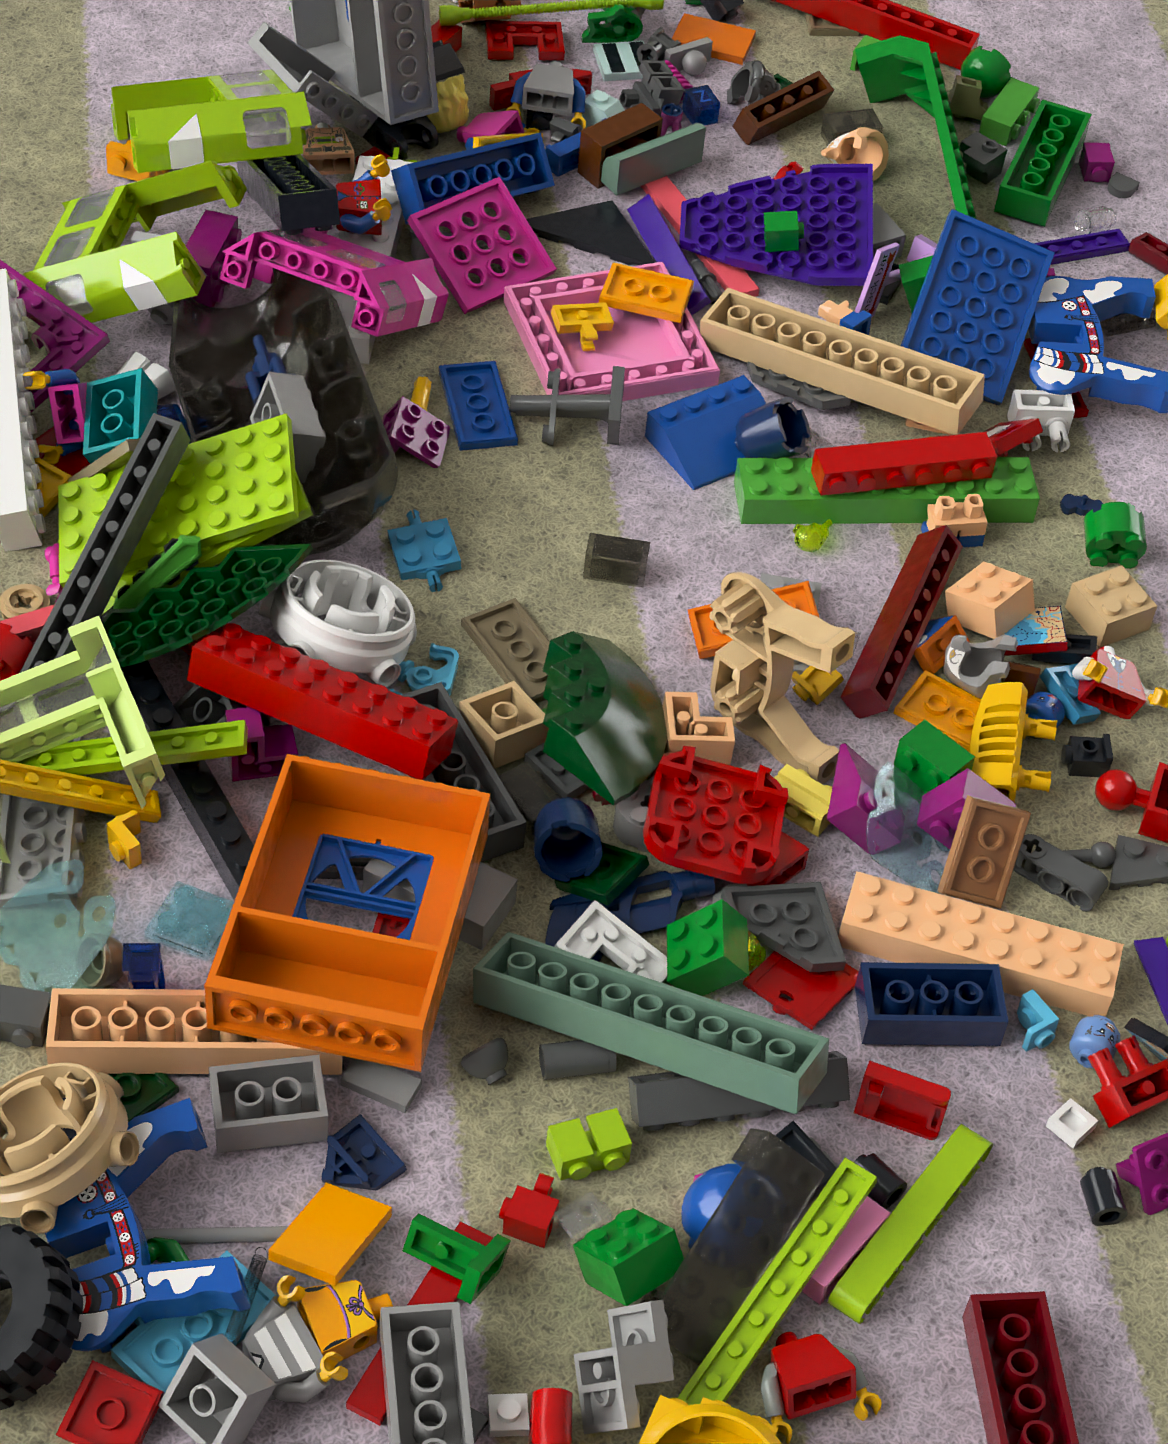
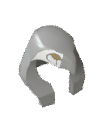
(977, 664)

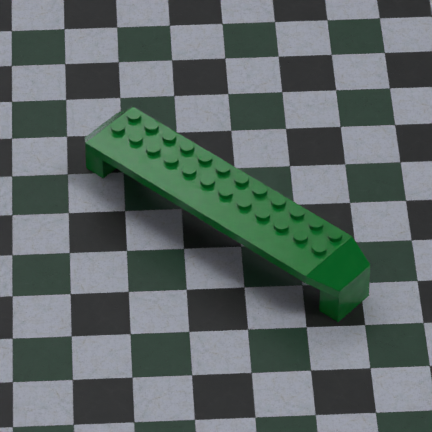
(909, 68)

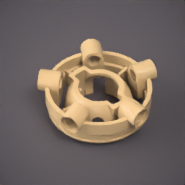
(38, 1159)

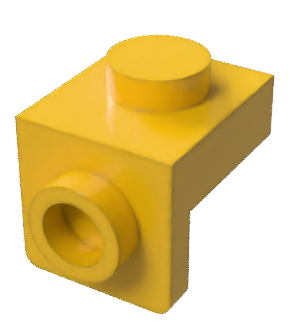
(815, 683)
(122, 840)

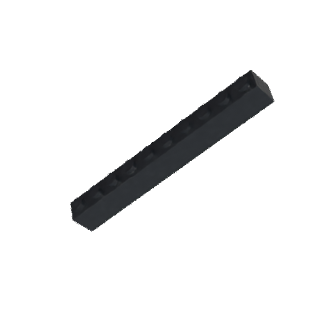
(194, 784)

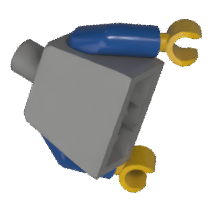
(551, 91)

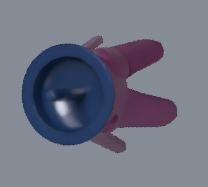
(672, 117)

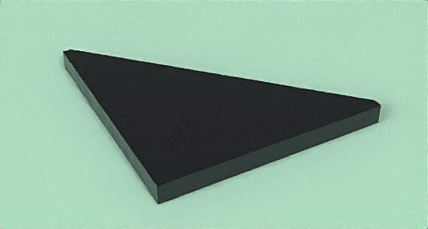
(593, 230)

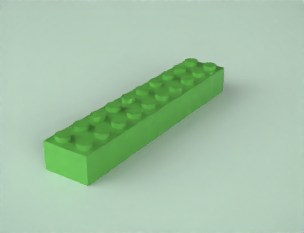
(787, 494)

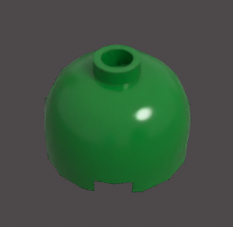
(989, 68)

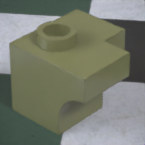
(966, 99)

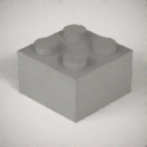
(216, 1393)

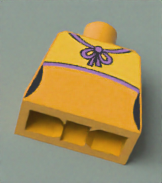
(342, 1316)

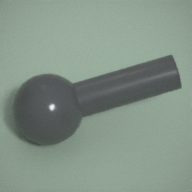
(1101, 854)

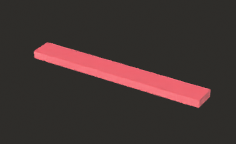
(669, 202)

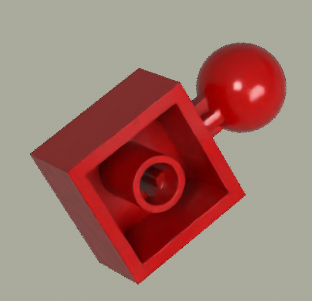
(1118, 791)

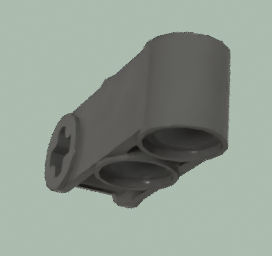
(1060, 873)

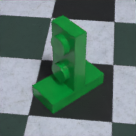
(456, 1254)

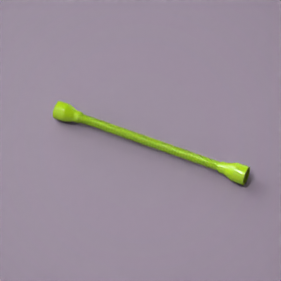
(451, 15)

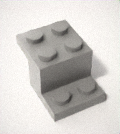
(637, 1358)

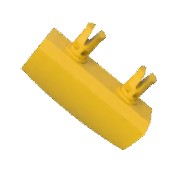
(999, 736)

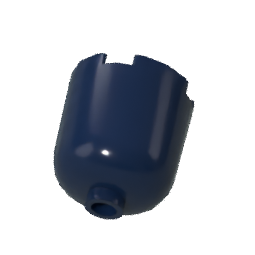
(773, 431)
(567, 839)

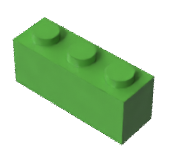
(1010, 111)

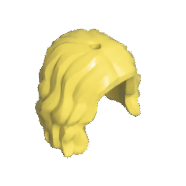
(452, 105)

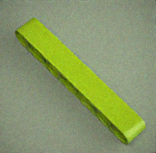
(907, 1224)

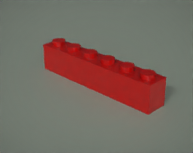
(903, 463)

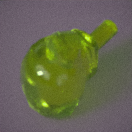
(811, 537)

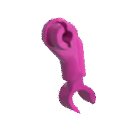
(52, 557)

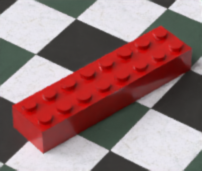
(323, 700)

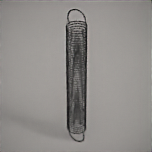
(255, 1268)

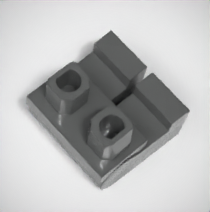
(655, 89)

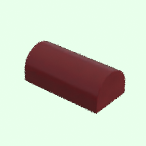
(1151, 251)

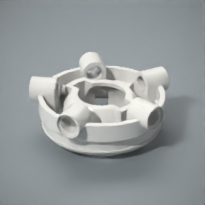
(352, 633)

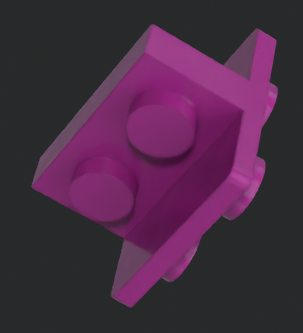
(1148, 1171)

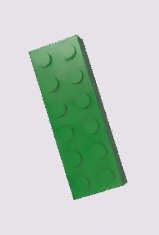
(1042, 163)

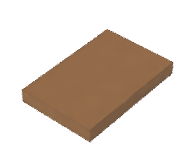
(984, 852)

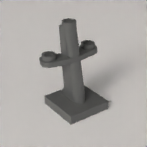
(597, 406)

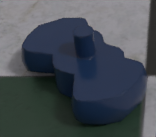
(1079, 505)

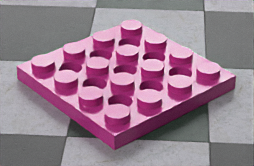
(478, 261)

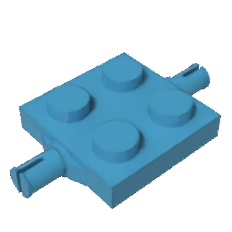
(424, 550)

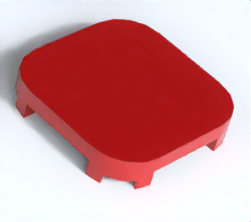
(714, 817)

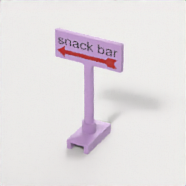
(880, 274)

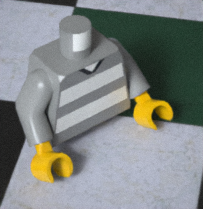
(286, 1350)

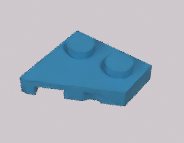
(1065, 687)

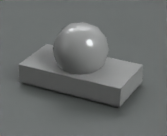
(691, 56)

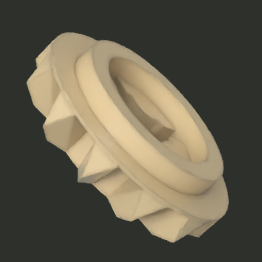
(24, 594)

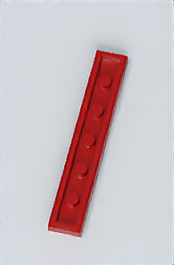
(436, 1287)

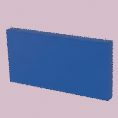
(477, 405)

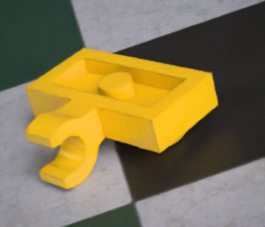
(583, 318)

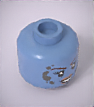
(1092, 1036)

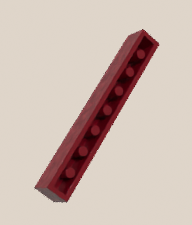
(901, 623)

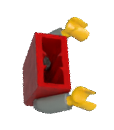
(810, 1377)

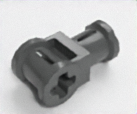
(656, 46)

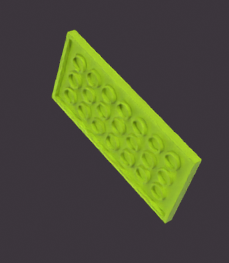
(216, 493)

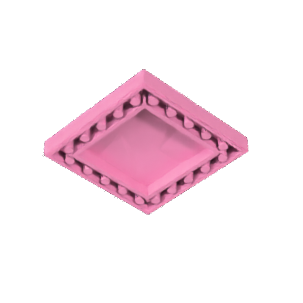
(655, 351)

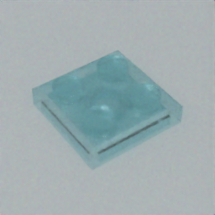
(190, 921)

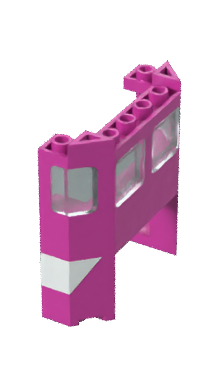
(388, 291)

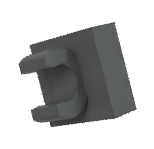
(562, 129)

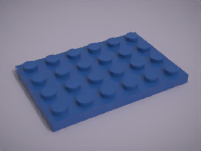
(978, 300)

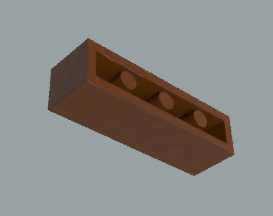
(783, 108)

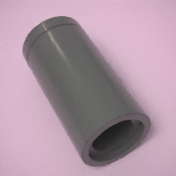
(574, 1059)

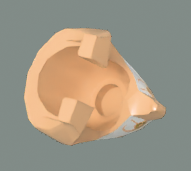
(859, 147)

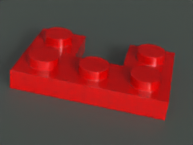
(505, 34)

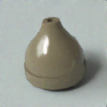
(106, 966)

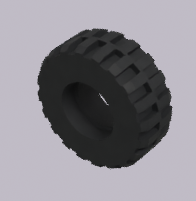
(41, 1316)

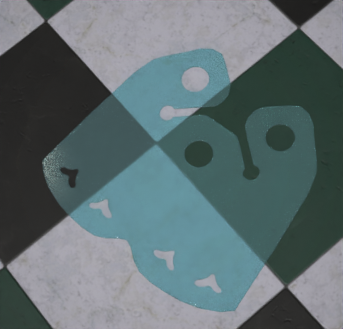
(898, 821)
(42, 948)

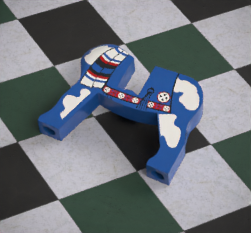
(1073, 342)
(126, 1282)

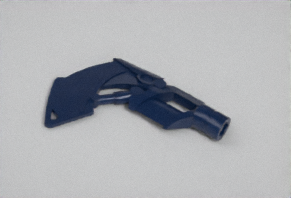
(641, 916)

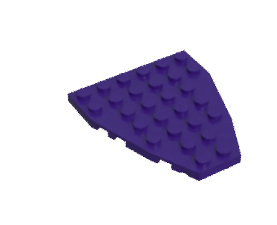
(830, 202)

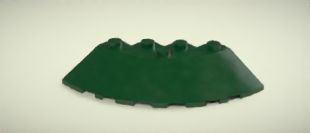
(200, 602)
(601, 715)

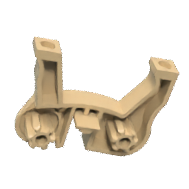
(758, 665)

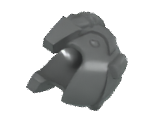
(752, 82)

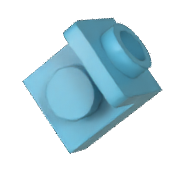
(1038, 1021)

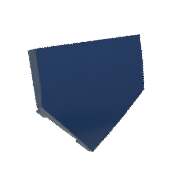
(360, 1158)

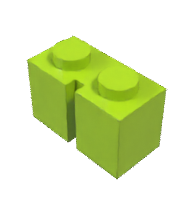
(582, 1152)

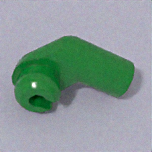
(166, 1250)

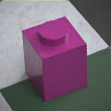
(1096, 162)

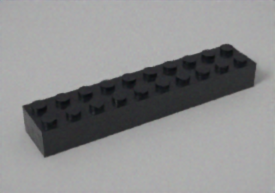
(291, 193)

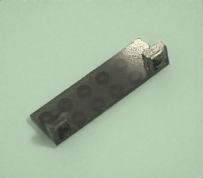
(736, 1242)

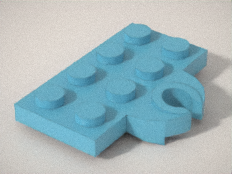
(158, 1347)

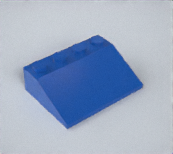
(700, 430)

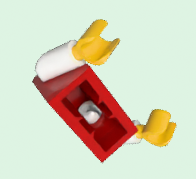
(1114, 684)

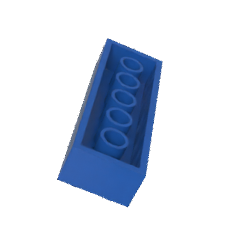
(517, 161)

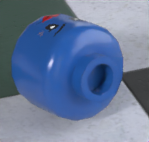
(1045, 706)

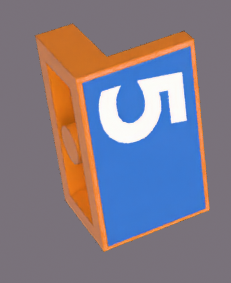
(934, 641)

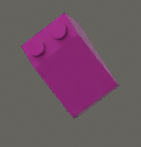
(853, 796)

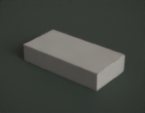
(382, 1083)

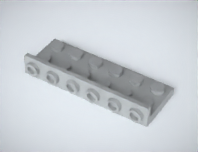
(36, 837)

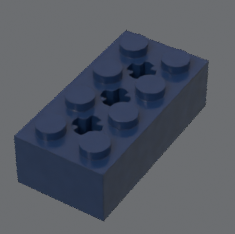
(931, 1004)

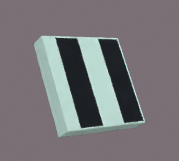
(618, 60)

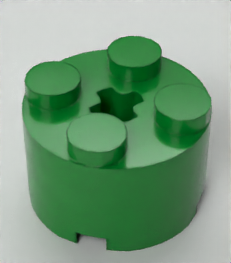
(1115, 535)

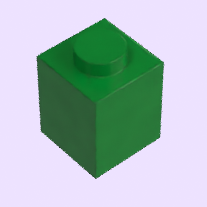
(782, 231)

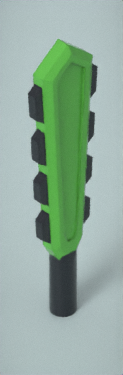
(162, 570)

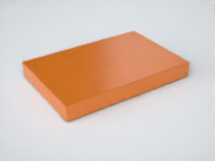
(729, 41)

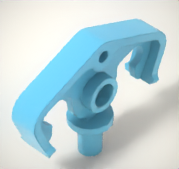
(425, 676)

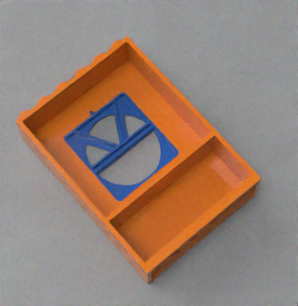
(334, 983)

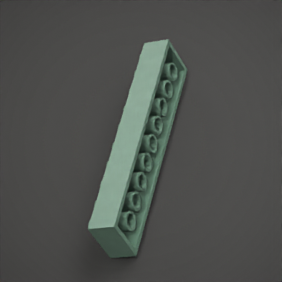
(652, 1022)

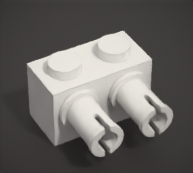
(1053, 411)

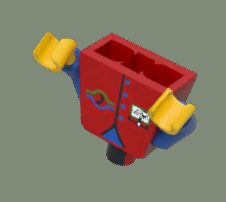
(361, 202)

